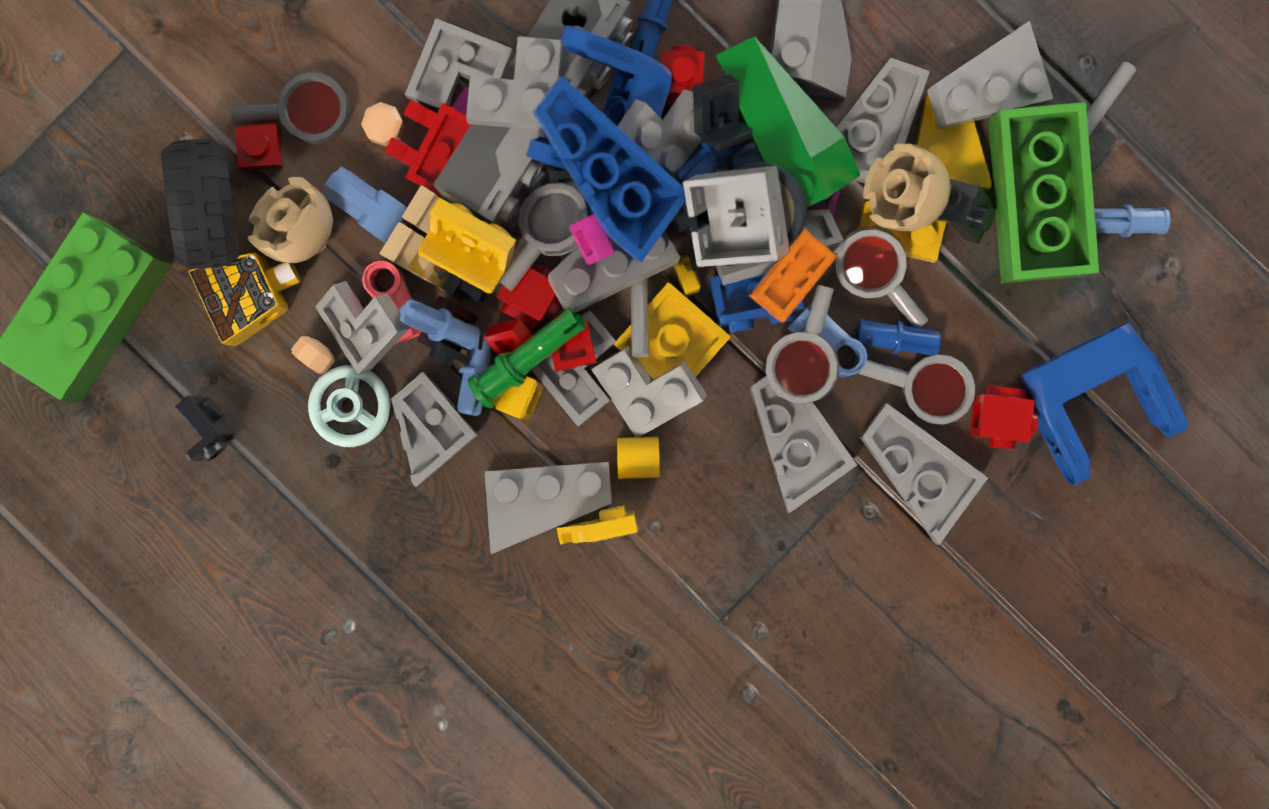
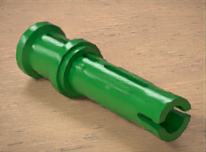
(512, 367)

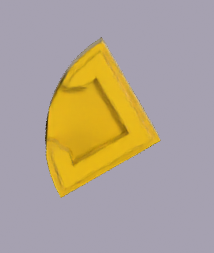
(687, 277)

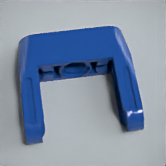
(634, 79)
(1085, 368)

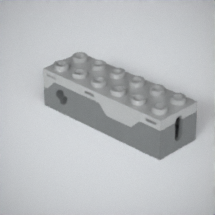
(491, 163)

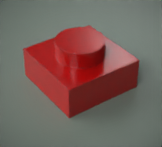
(259, 147)
(507, 336)
(575, 352)

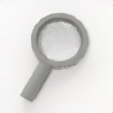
(545, 227)

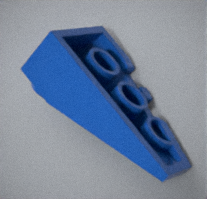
(616, 177)

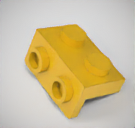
(467, 246)

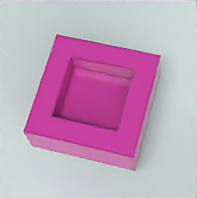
(591, 239)

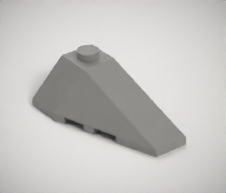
(813, 45)

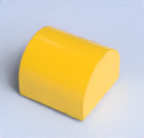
(521, 400)
(638, 457)

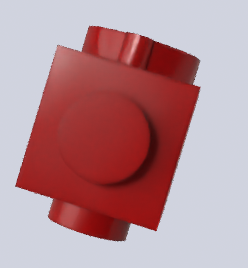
(685, 69)
(531, 299)
(1003, 417)

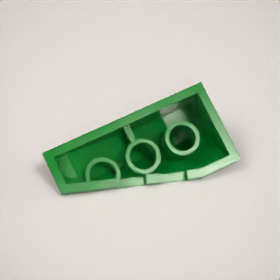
(787, 123)

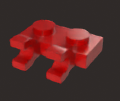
(439, 144)

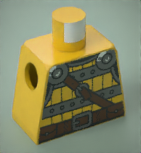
(244, 295)

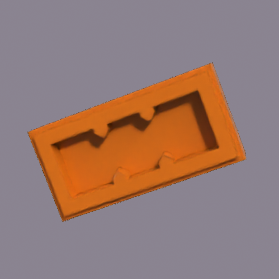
(793, 276)

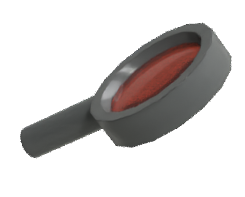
(309, 107)

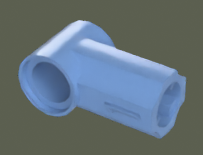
(373, 209)
(836, 338)

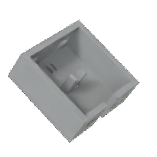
(724, 238)

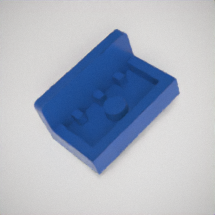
(737, 309)

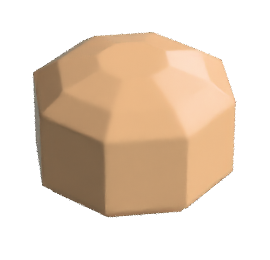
(382, 123)
(313, 354)

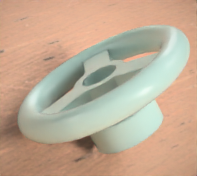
(334, 406)

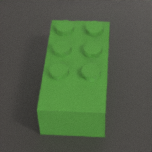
(1043, 192)
(81, 309)

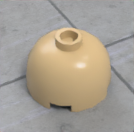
(907, 188)
(291, 222)

